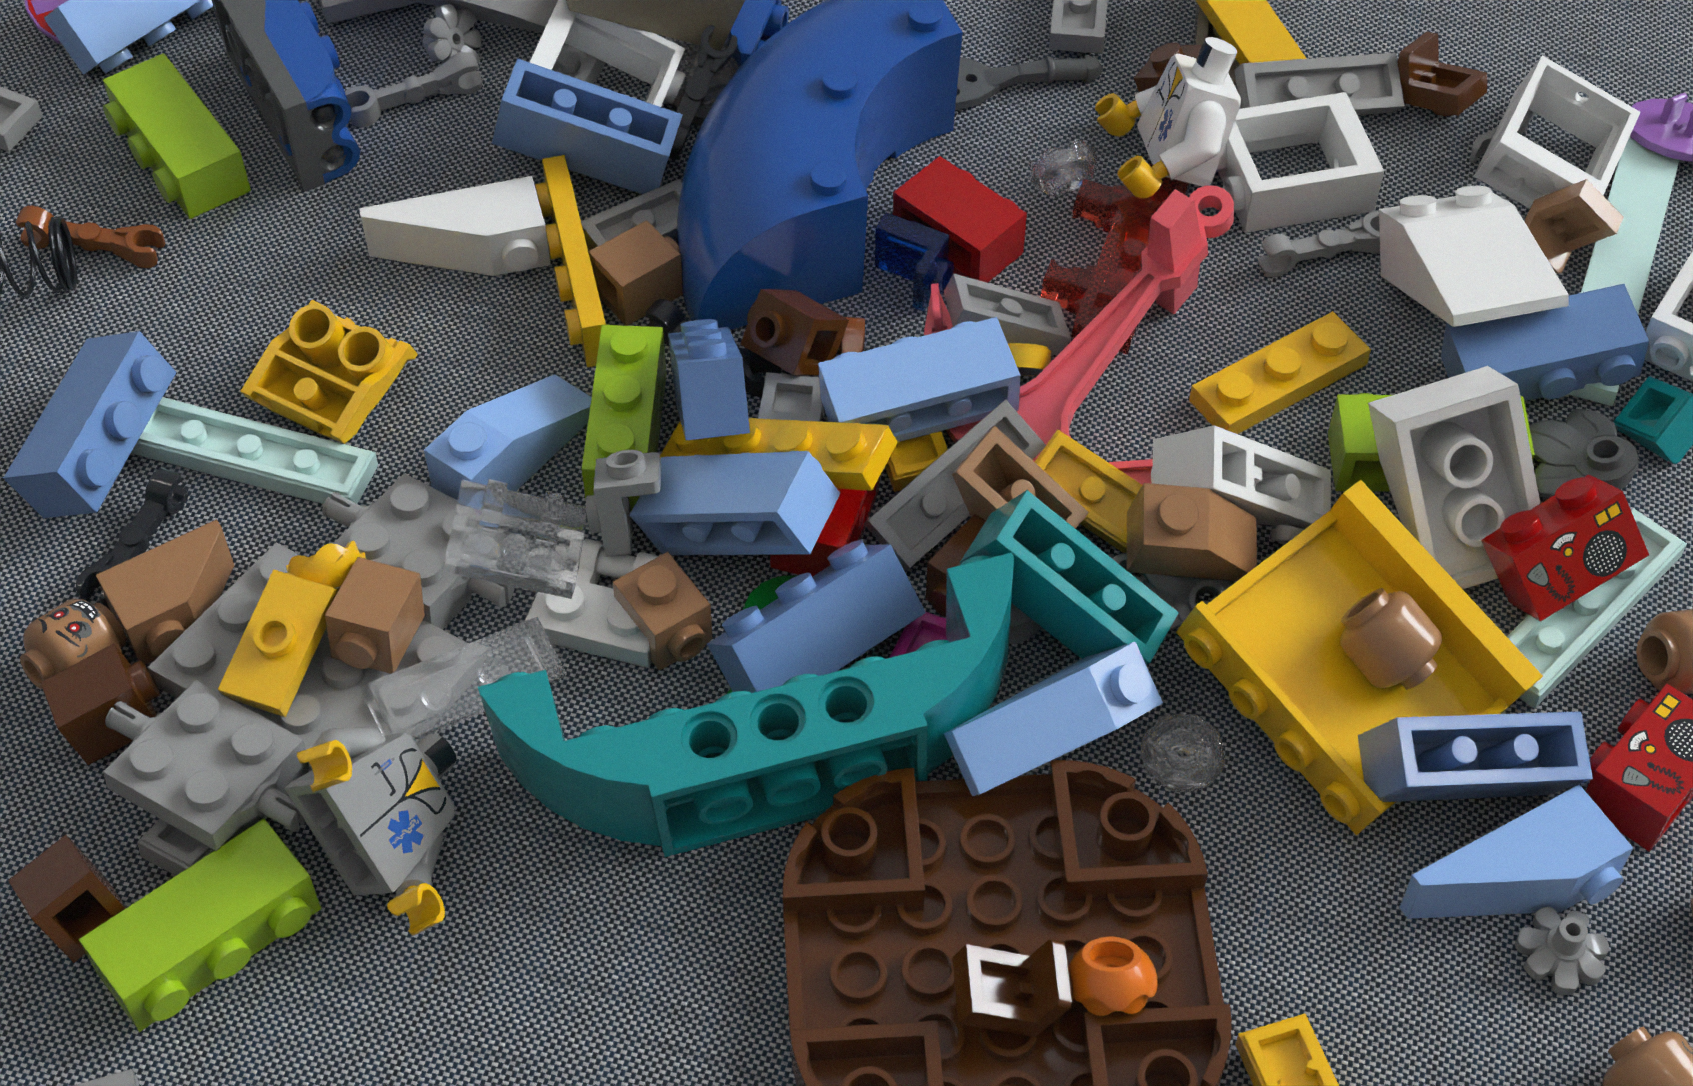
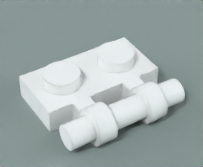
(593, 617)

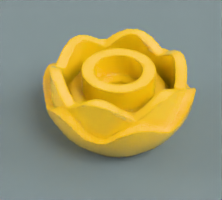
(327, 566)

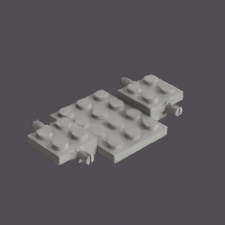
(225, 763)

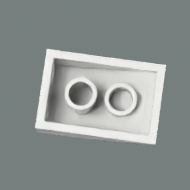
(1467, 257)
(1457, 465)

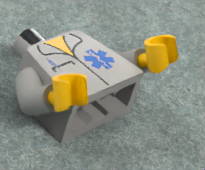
(380, 813)

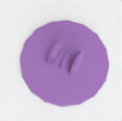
(1666, 126)

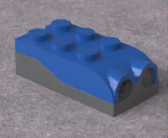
(291, 84)

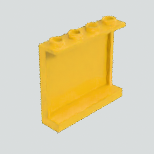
(1283, 661)

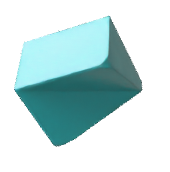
(1659, 419)

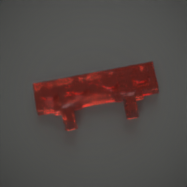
(1128, 227)

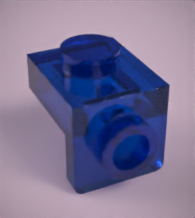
(914, 254)

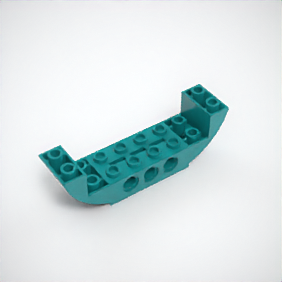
(764, 753)

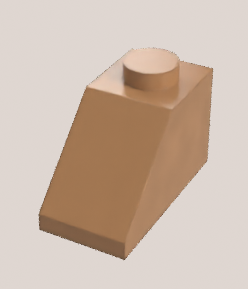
(1001, 471)
(1189, 534)
(167, 588)

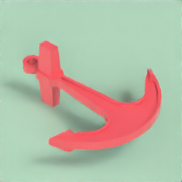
(1167, 275)

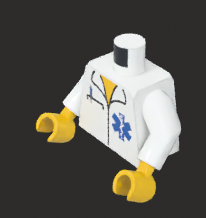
(1181, 120)

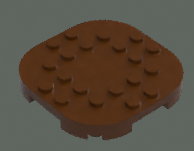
(923, 867)

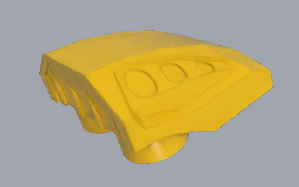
(326, 372)

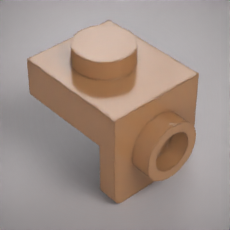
(1570, 221)
(666, 610)

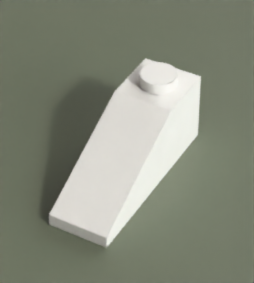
(468, 229)
(1245, 472)

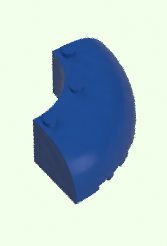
(795, 143)

